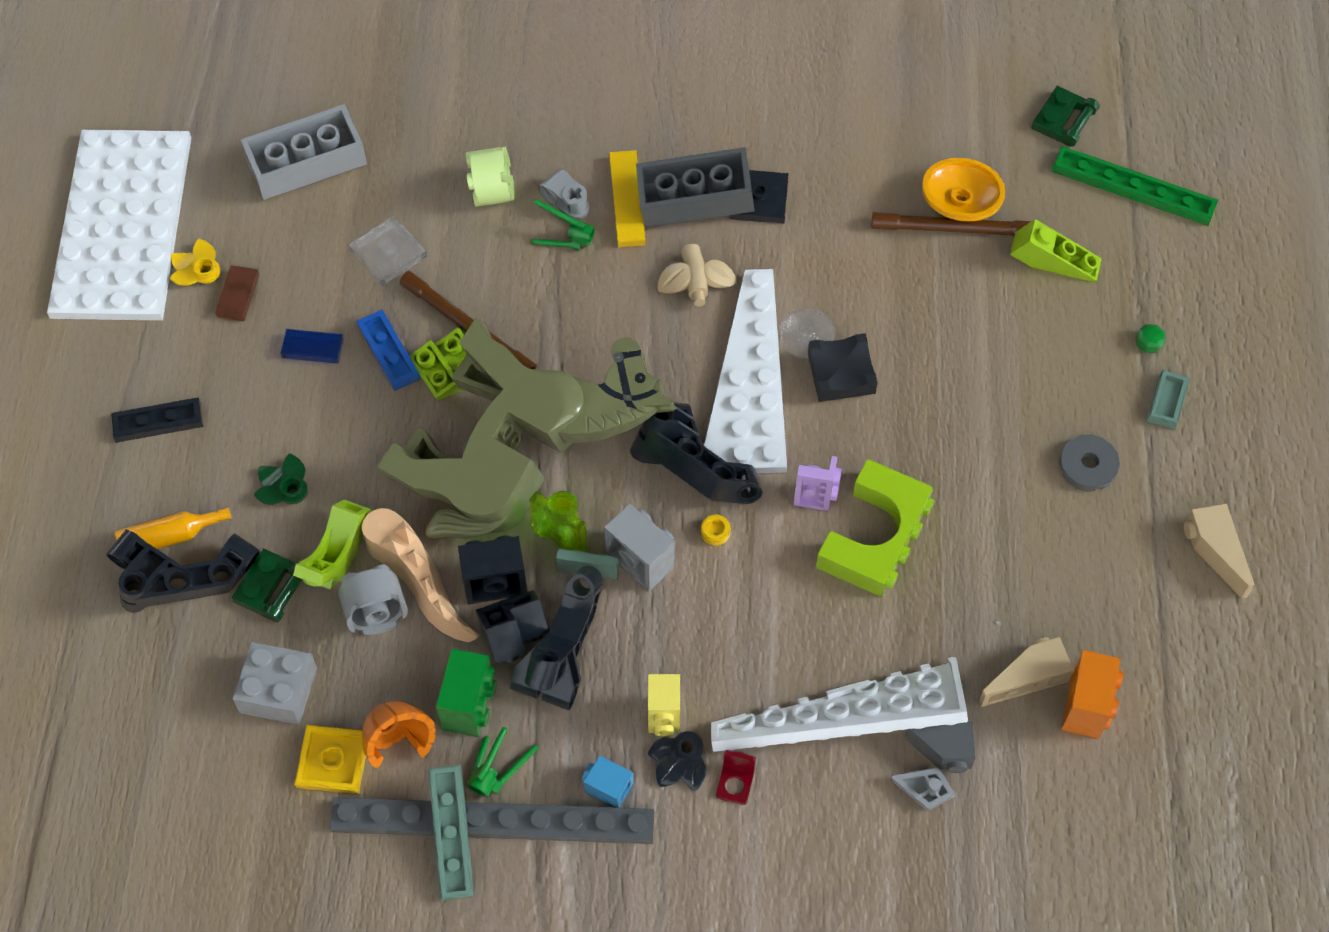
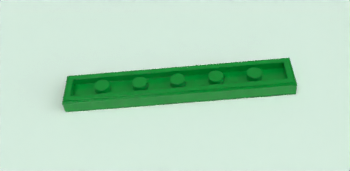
(1135, 185)

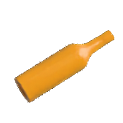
(175, 527)

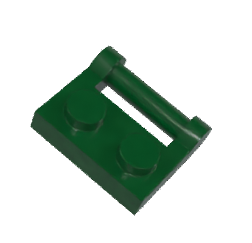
(1057, 112)
(262, 582)

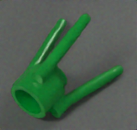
(579, 232)
(483, 777)

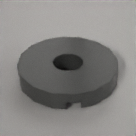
(1093, 448)

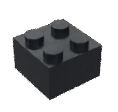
(492, 569)

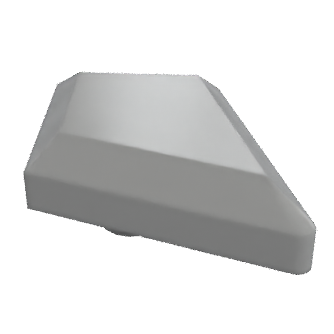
(926, 787)

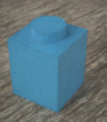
(607, 781)

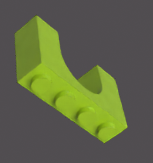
(875, 565)

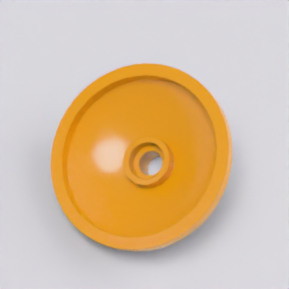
(963, 189)

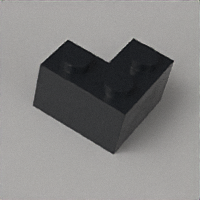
(511, 623)

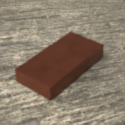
(237, 293)

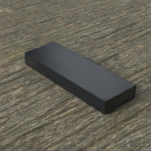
(157, 420)

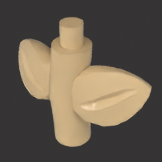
(695, 275)

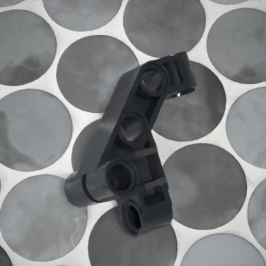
(675, 443)
(152, 571)
(553, 663)

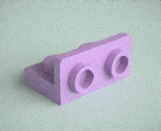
(817, 486)

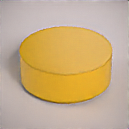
(715, 530)

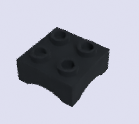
(842, 368)

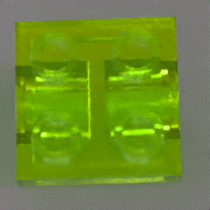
(559, 520)

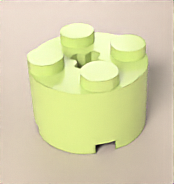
(490, 176)

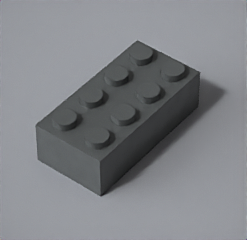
(695, 187)

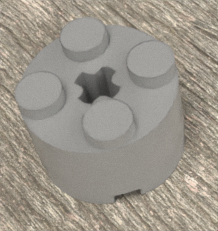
(372, 600)

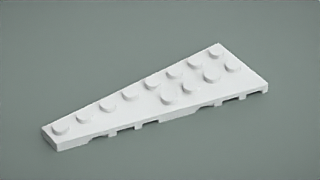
(748, 401)
(866, 707)

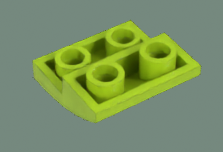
(439, 362)

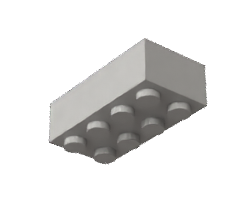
(304, 151)

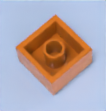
(1092, 694)

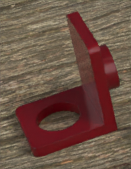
(739, 766)

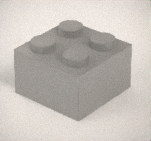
(640, 546)
(275, 683)

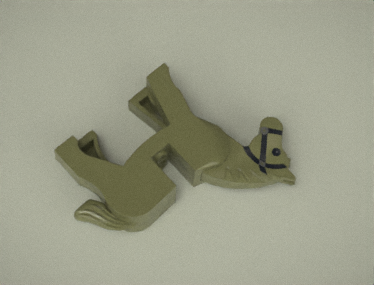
(493, 479)

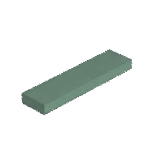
(451, 832)

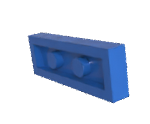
(388, 350)

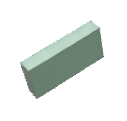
(1168, 399)
(571, 561)

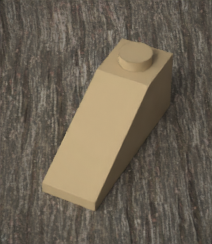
(1218, 544)
(1037, 668)

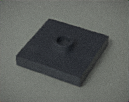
(769, 197)

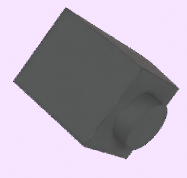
(946, 745)

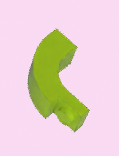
(336, 548)

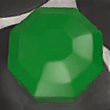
(1150, 338)

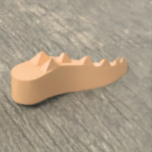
(398, 547)

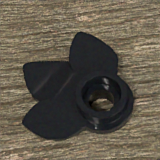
(676, 764)

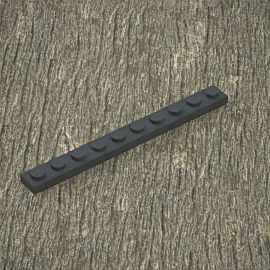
(497, 820)

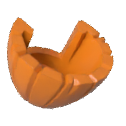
(391, 723)

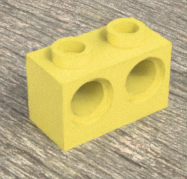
(664, 704)

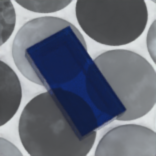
(312, 346)

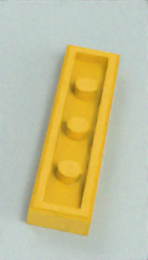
(626, 199)

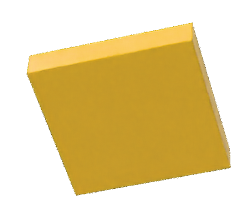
(331, 760)

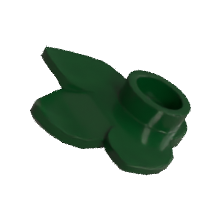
(279, 481)

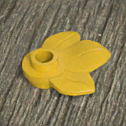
(191, 266)

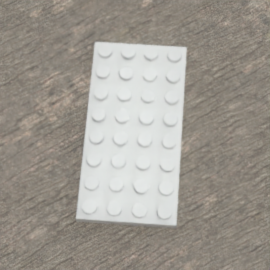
(120, 225)

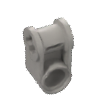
(565, 194)

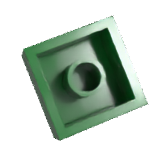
(466, 692)

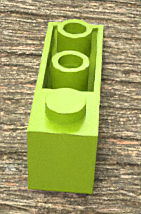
(1052, 252)

